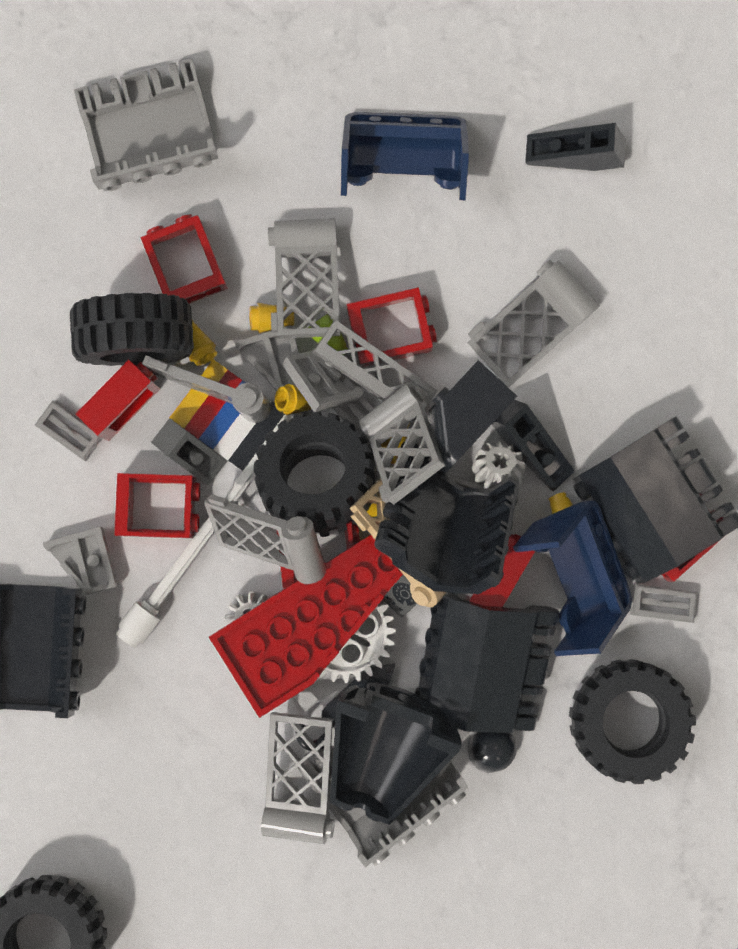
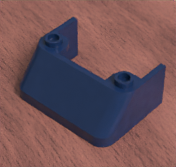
(405, 146)
(588, 573)

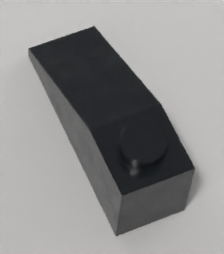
(578, 148)
(539, 452)

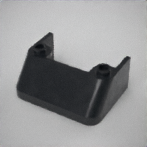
(467, 412)

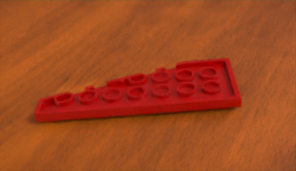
(302, 628)

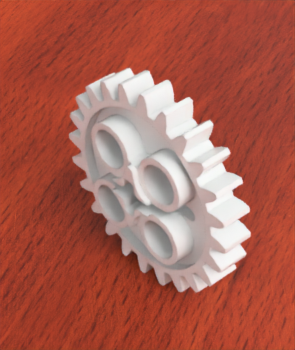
(368, 655)

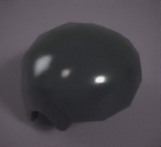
(492, 751)

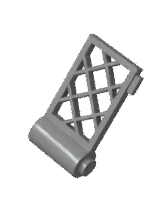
(300, 240)
(562, 294)
(246, 398)
(391, 420)
(295, 539)
(300, 818)

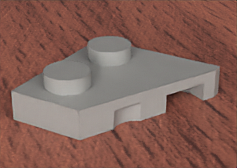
(268, 354)
(319, 382)
(85, 559)

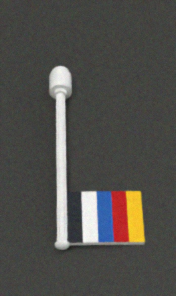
(237, 441)

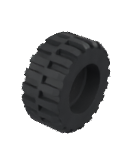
(130, 327)
(309, 438)
(672, 731)
(56, 900)

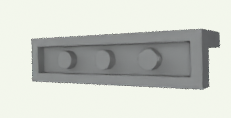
(361, 376)

